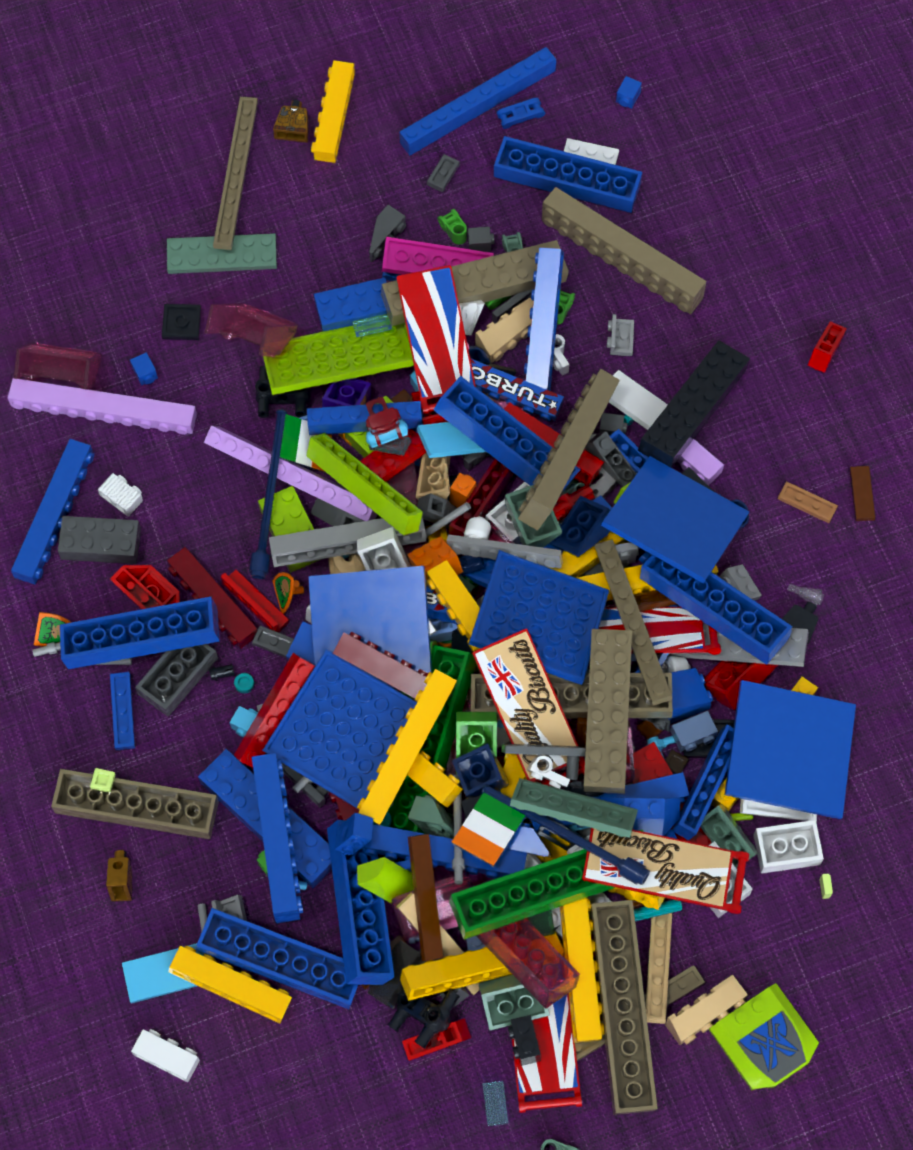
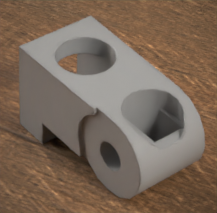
(604, 485)

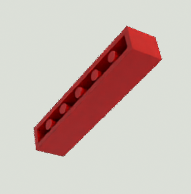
(588, 463)
(274, 708)

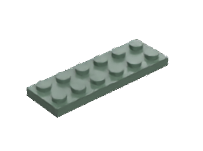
(199, 255)
(574, 808)

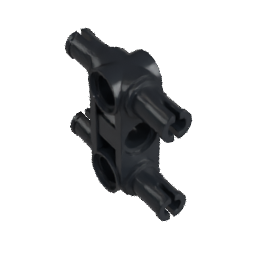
(296, 397)
(434, 1017)

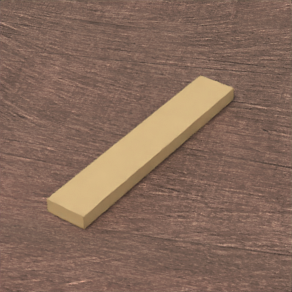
(449, 947)
(658, 968)

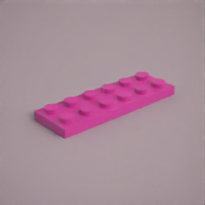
(411, 256)

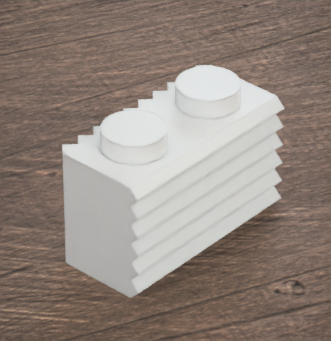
(120, 494)

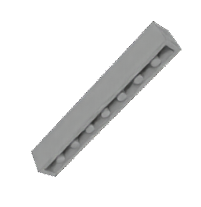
(331, 541)

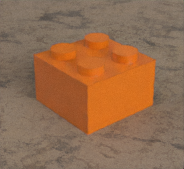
(434, 554)

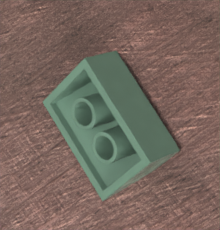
(529, 536)
(432, 817)
(723, 829)
(508, 999)

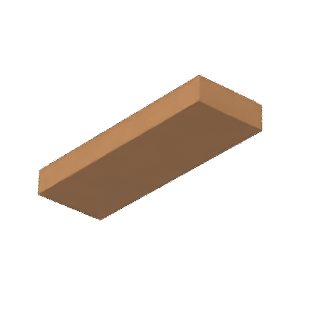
(807, 502)

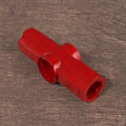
(566, 501)

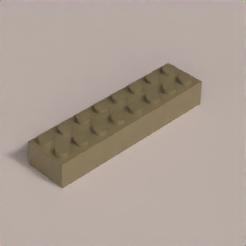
(608, 711)
(136, 805)

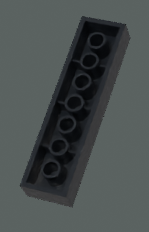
(694, 404)

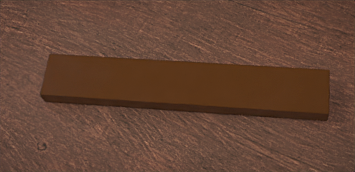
(425, 897)

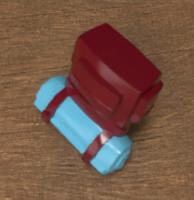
(384, 425)

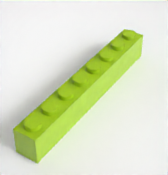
(364, 484)

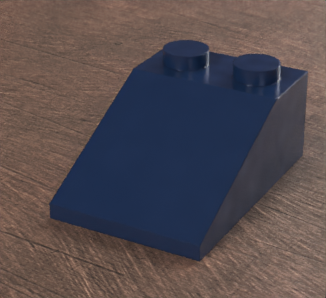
(582, 527)

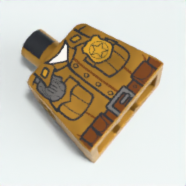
(292, 123)
(119, 877)

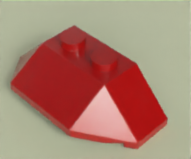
(145, 586)

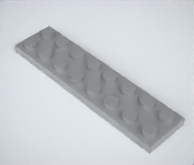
(790, 654)

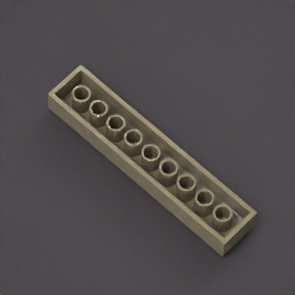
(623, 251)
(482, 279)
(567, 450)
(574, 697)
(623, 1008)

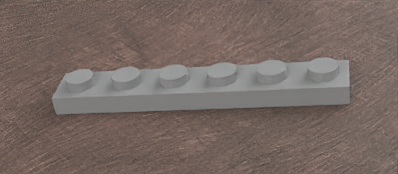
(489, 549)

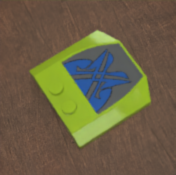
(765, 1039)

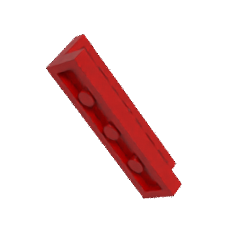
(254, 601)

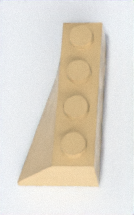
(506, 332)
(434, 477)
(706, 1010)

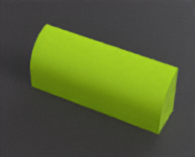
(384, 878)

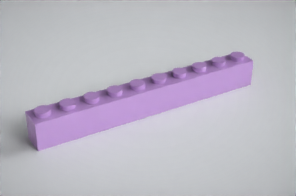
(102, 406)
(288, 472)

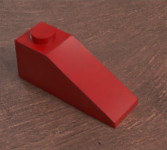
(826, 347)
(452, 1035)

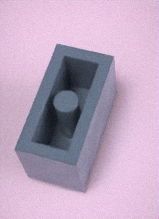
(694, 732)

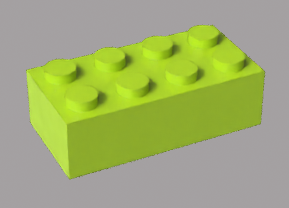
(288, 518)

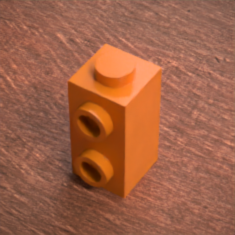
(461, 489)

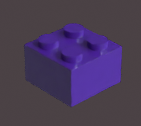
(347, 393)

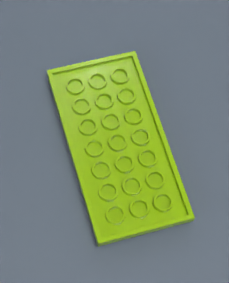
(337, 357)

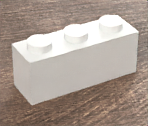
(166, 1054)

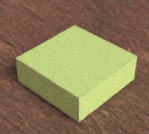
(102, 780)
(826, 886)

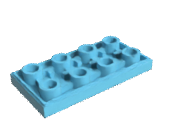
(446, 440)
(151, 978)

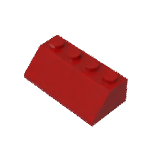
(726, 676)

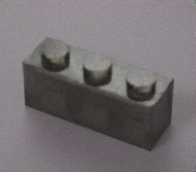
(402, 956)

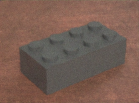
(99, 540)
(175, 676)

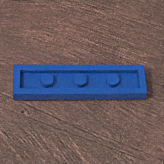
(122, 711)

